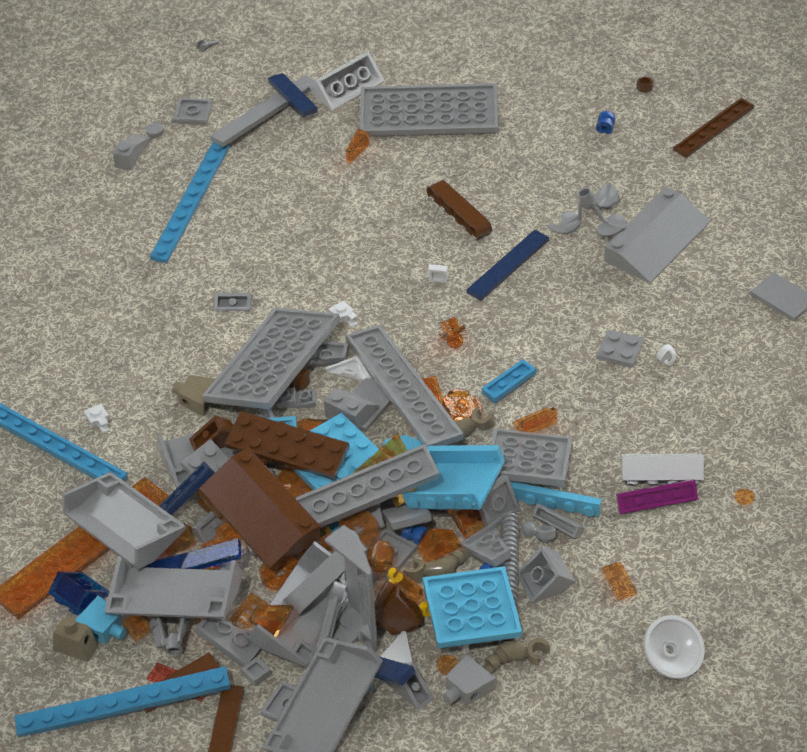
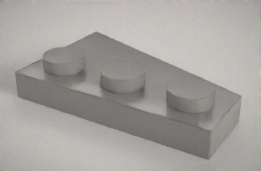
(329, 353)
(228, 639)

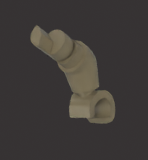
(468, 425)
(442, 566)
(511, 651)

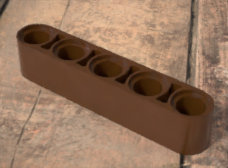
(460, 209)

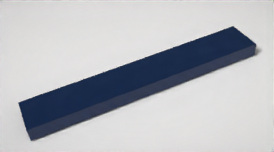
(507, 265)

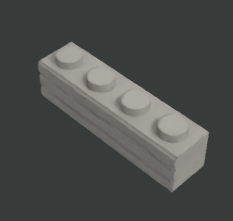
(558, 521)

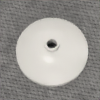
(683, 642)

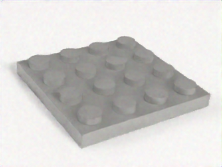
(533, 456)

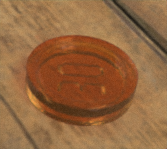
(744, 496)

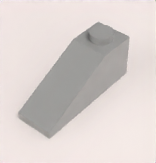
(129, 151)

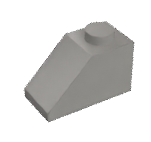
(415, 690)

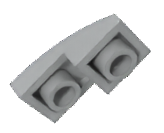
(292, 399)

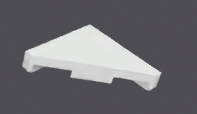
(349, 368)
(399, 650)

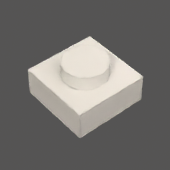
(438, 273)

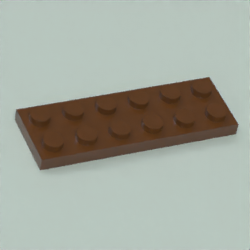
(288, 445)

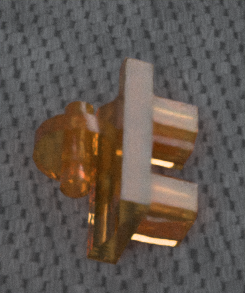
(452, 331)

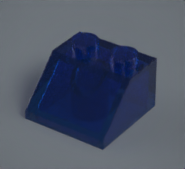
(76, 590)

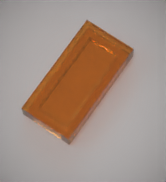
(619, 581)

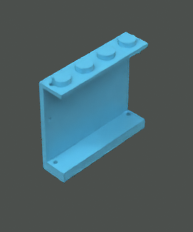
(465, 477)

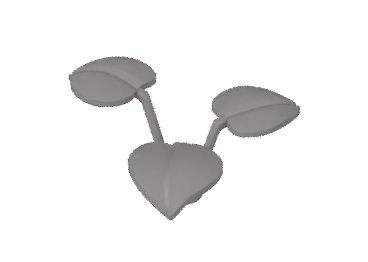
(604, 198)

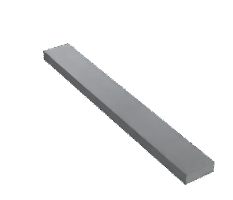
(256, 115)

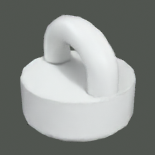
(665, 353)

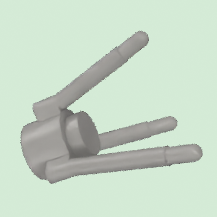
(174, 641)

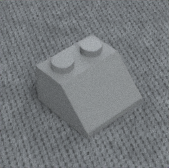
(353, 406)
(545, 575)

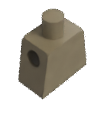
(191, 393)
(74, 639)

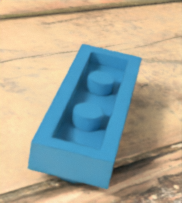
(509, 381)

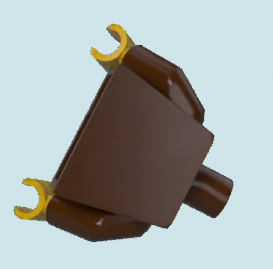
(396, 609)

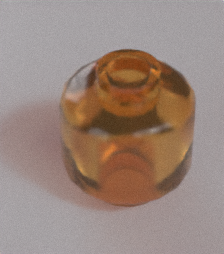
(380, 555)

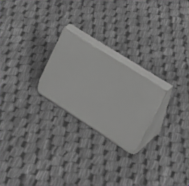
(232, 301)

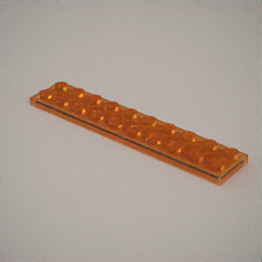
(70, 554)

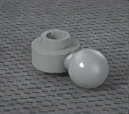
(544, 533)

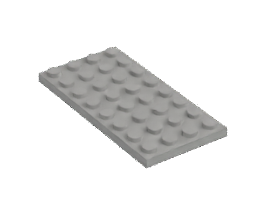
(429, 109)
(271, 358)

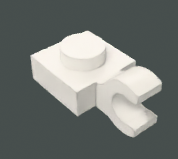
(345, 312)
(98, 416)

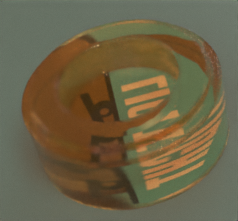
(446, 664)

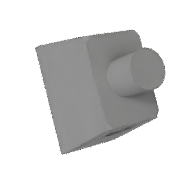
(468, 682)

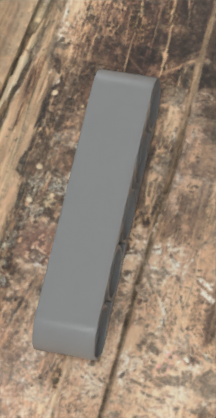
(317, 581)

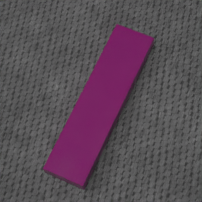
(656, 496)

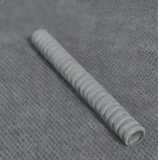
(510, 535)

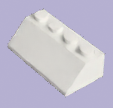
(346, 81)
(662, 467)

